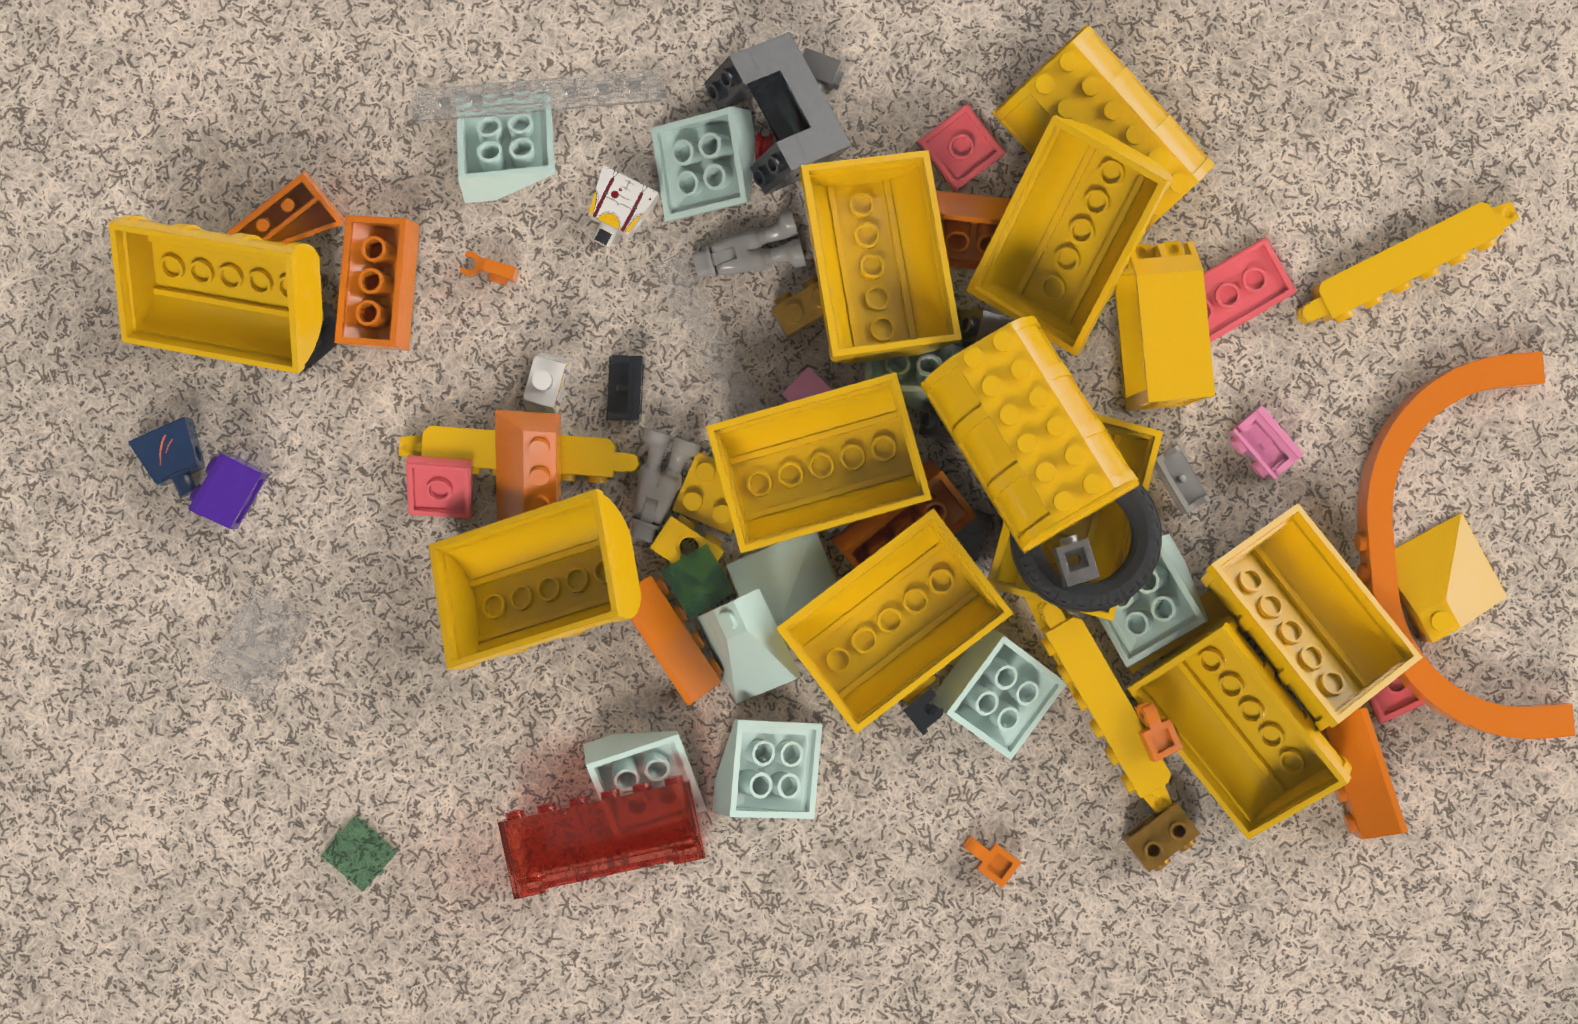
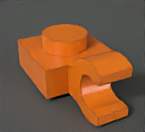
(498, 272)
(1159, 735)
(994, 862)

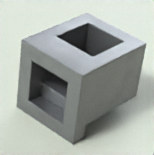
(824, 68)
(1086, 567)

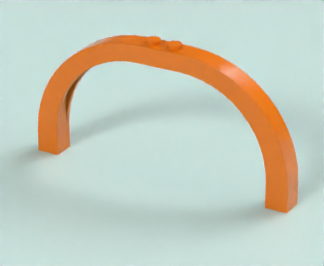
(1377, 545)

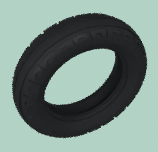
(1118, 587)

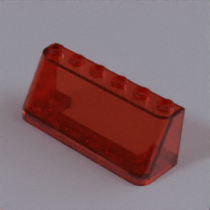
(601, 836)

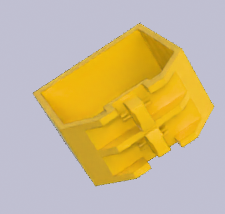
(1164, 328)

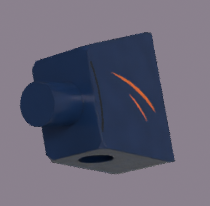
(171, 454)

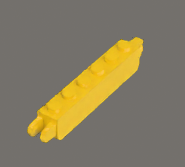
(1407, 260)
(579, 454)
(1106, 703)

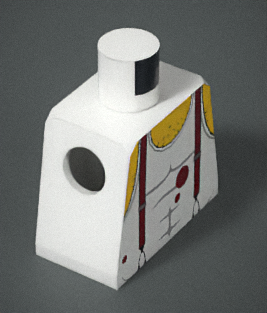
(619, 205)
(546, 383)

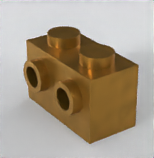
(800, 310)
(1161, 837)

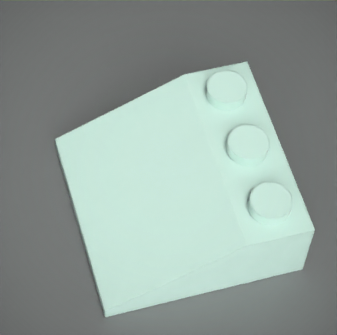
(998, 692)

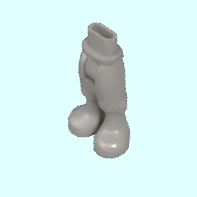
(745, 249)
(656, 488)

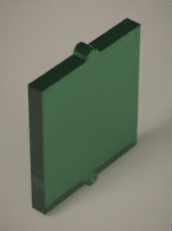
(698, 581)
(359, 853)

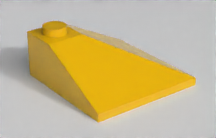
(1445, 579)

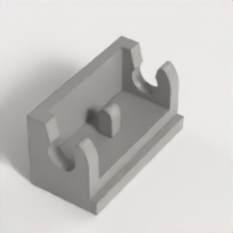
(1180, 480)

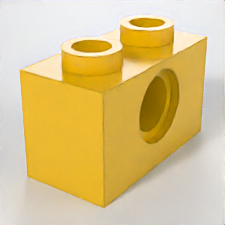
(675, 531)

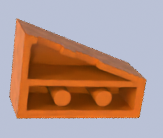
(292, 213)

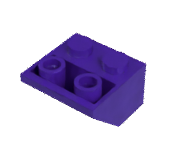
(227, 490)

